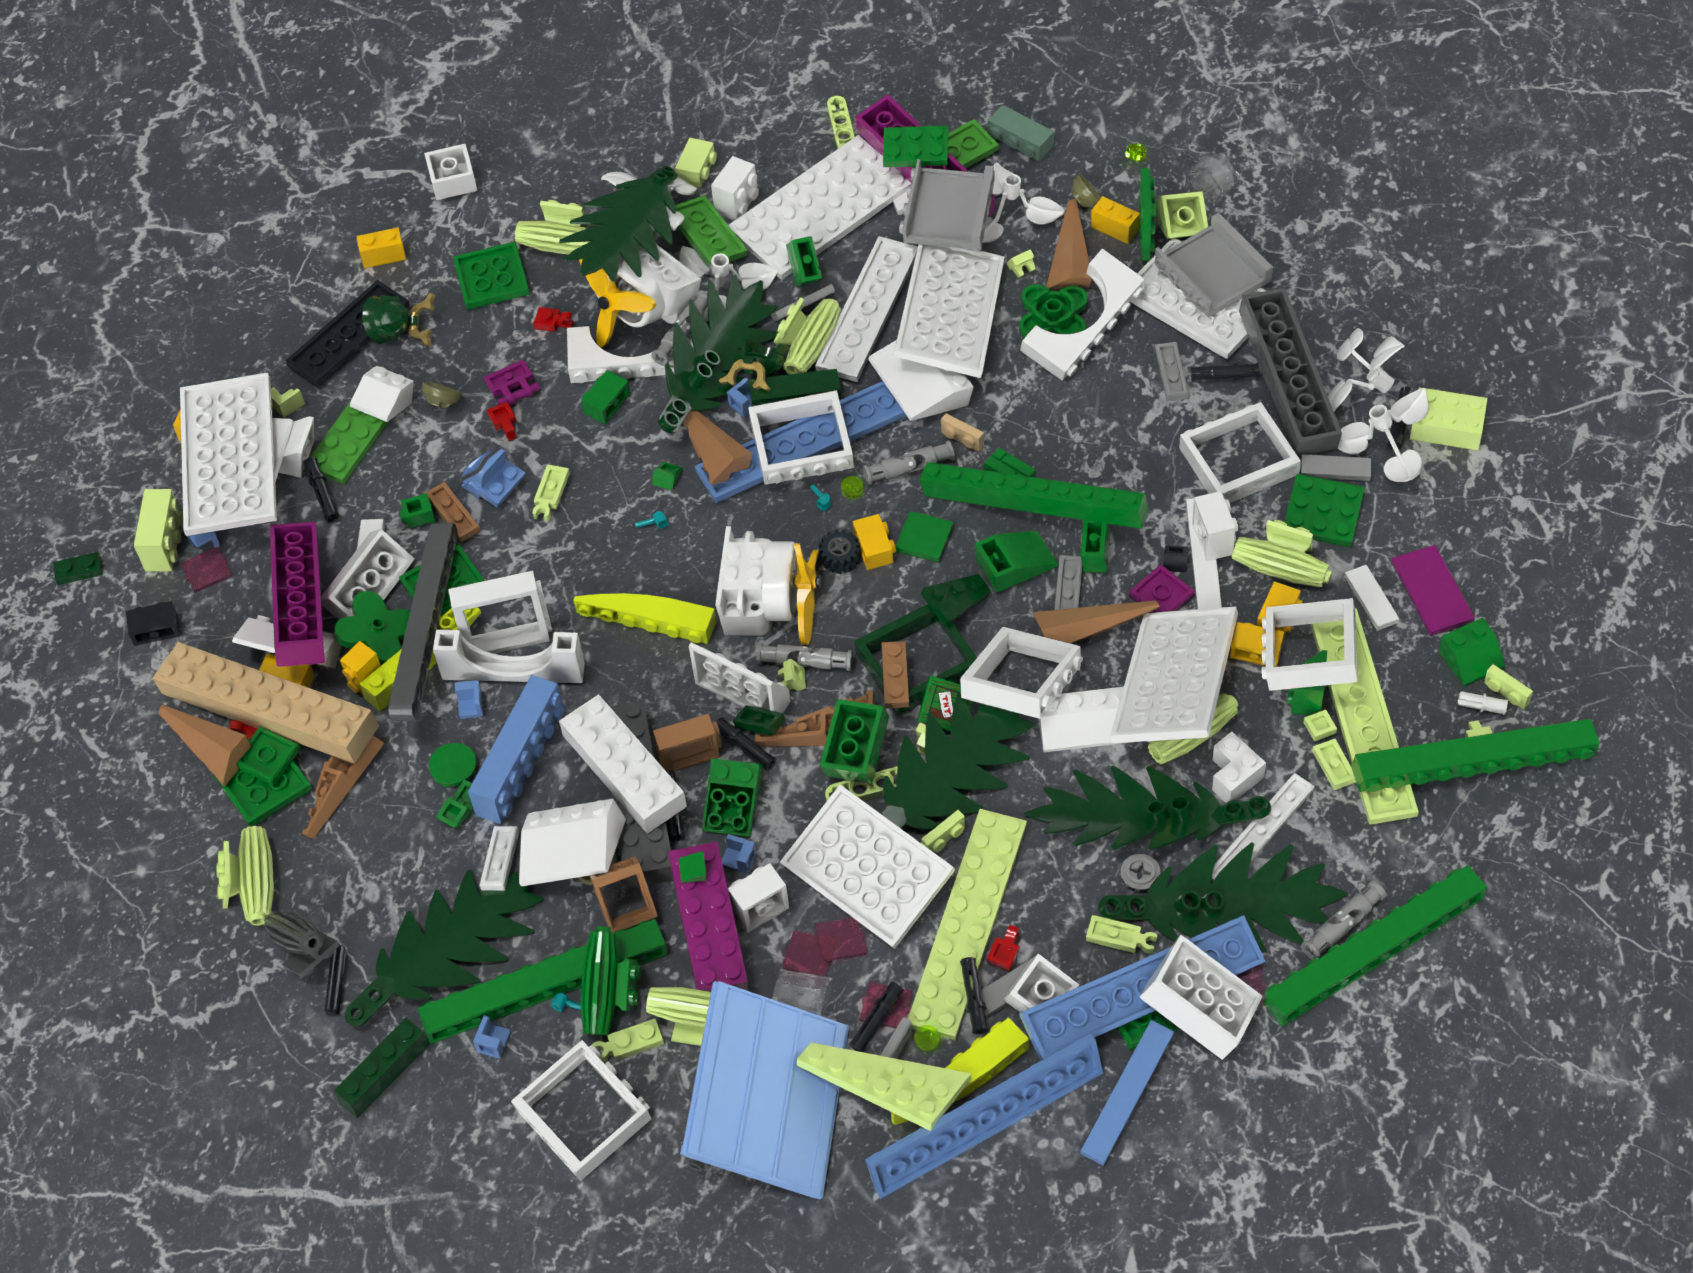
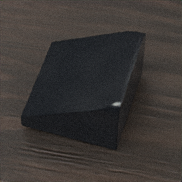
(1175, 558)

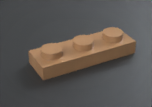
(453, 511)
(895, 674)

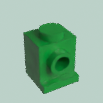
(416, 511)

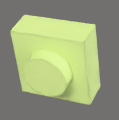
(1320, 725)

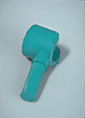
(824, 499)
(658, 518)
(561, 1000)

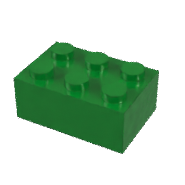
(854, 741)

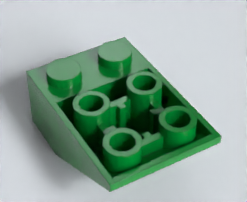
(1013, 558)
(732, 797)

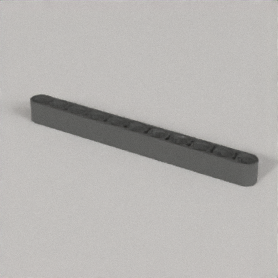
(423, 622)

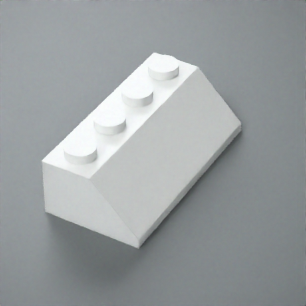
(385, 564)
(260, 635)
(1080, 720)

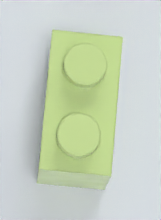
(696, 161)

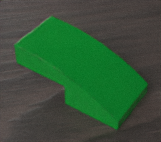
(457, 809)

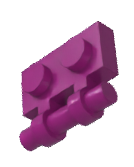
(509, 378)

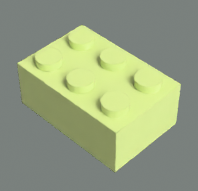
(1451, 420)
(158, 530)

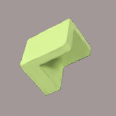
(288, 402)

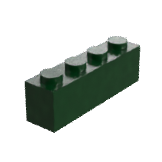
(795, 386)
(381, 1067)

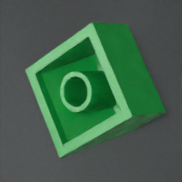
(1471, 651)
(1308, 699)

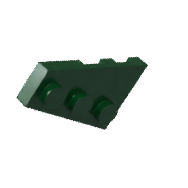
(954, 597)

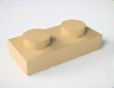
(962, 432)

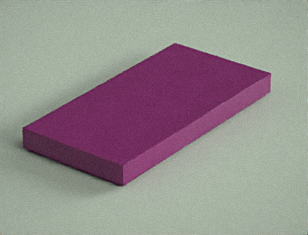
(1432, 590)

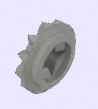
(1133, 864)

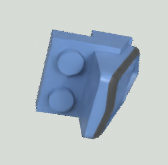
(492, 477)

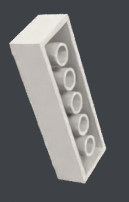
(623, 764)

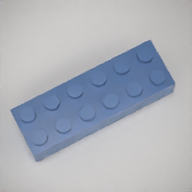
(516, 750)

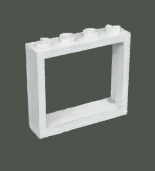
(797, 409)
(1249, 483)
(498, 591)
(1316, 673)
(977, 688)
(557, 1073)

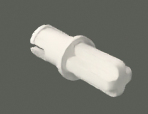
(1482, 702)

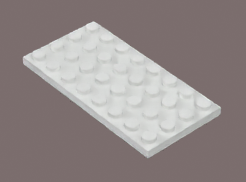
(821, 204)
(950, 308)
(227, 454)
(1175, 675)

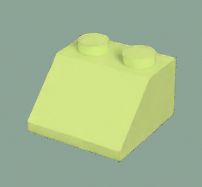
(1181, 214)

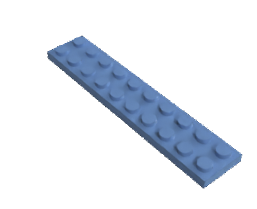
(811, 437)
(1115, 997)
(984, 1116)

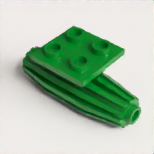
(606, 982)

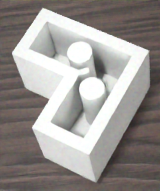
(1239, 768)

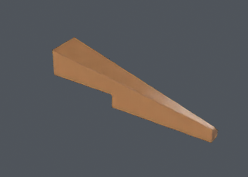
(1071, 254)
(716, 448)
(1081, 623)
(808, 729)
(211, 743)
(335, 782)

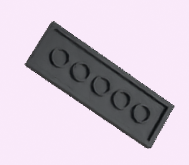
(337, 339)

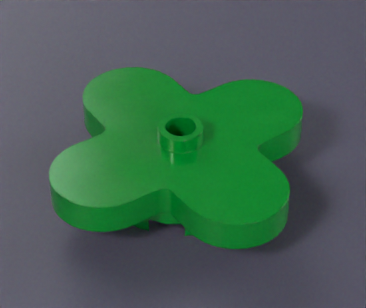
(1053, 310)
(373, 626)

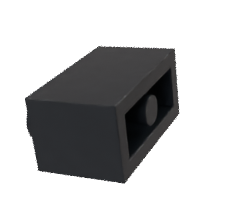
(152, 623)

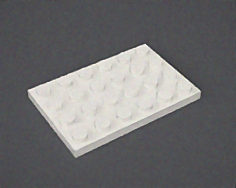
(1164, 300)
(867, 866)

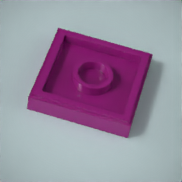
(1164, 588)

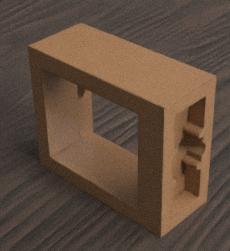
(687, 743)
(618, 872)

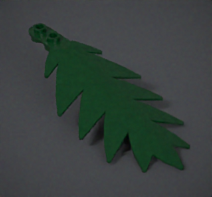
(625, 221)
(714, 350)
(928, 786)
(1138, 813)
(1196, 905)
(424, 958)

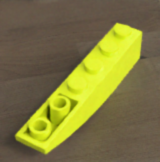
(651, 613)
(379, 684)
(986, 1057)

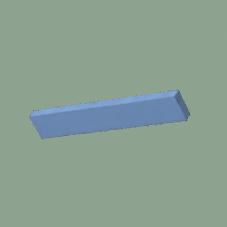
(1127, 1093)

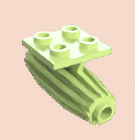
(547, 233)
(807, 334)
(1283, 555)
(1167, 750)
(248, 874)
(684, 1007)

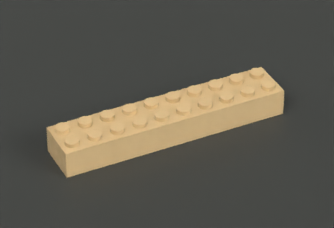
(266, 701)

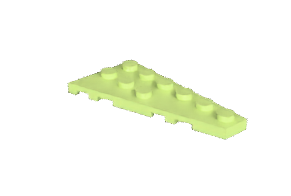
(900, 1086)

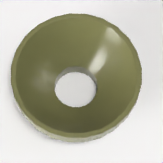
(1084, 192)
(439, 394)

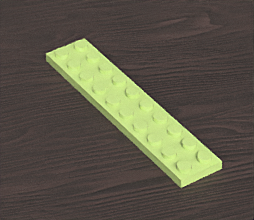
(1364, 719)
(967, 921)

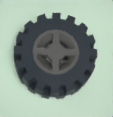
(844, 544)

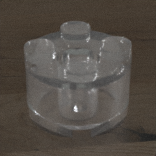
(1213, 176)

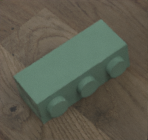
(1020, 133)

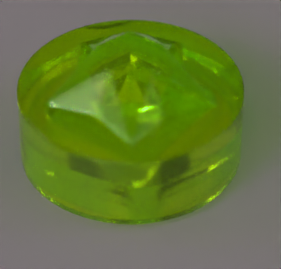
(1136, 152)
(852, 487)
(927, 1037)

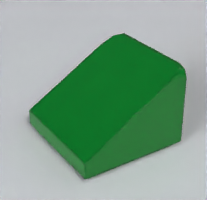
(666, 475)
(692, 868)

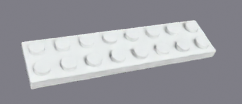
(867, 308)

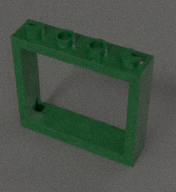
(900, 629)

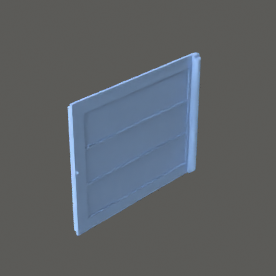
(751, 1099)

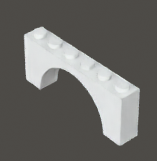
(1064, 351)
(589, 361)
(462, 661)

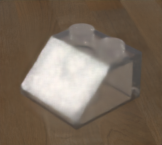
(803, 991)

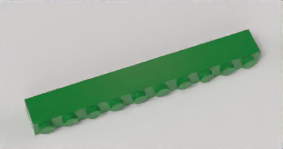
(1034, 495)
(1475, 755)
(1374, 945)
(530, 984)

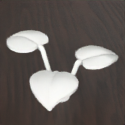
(679, 186)
(1040, 209)
(720, 267)
(1377, 376)
(1408, 409)

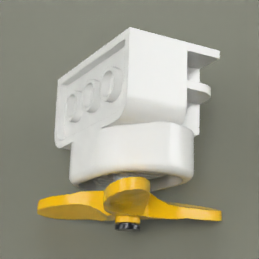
(659, 292)
(764, 584)

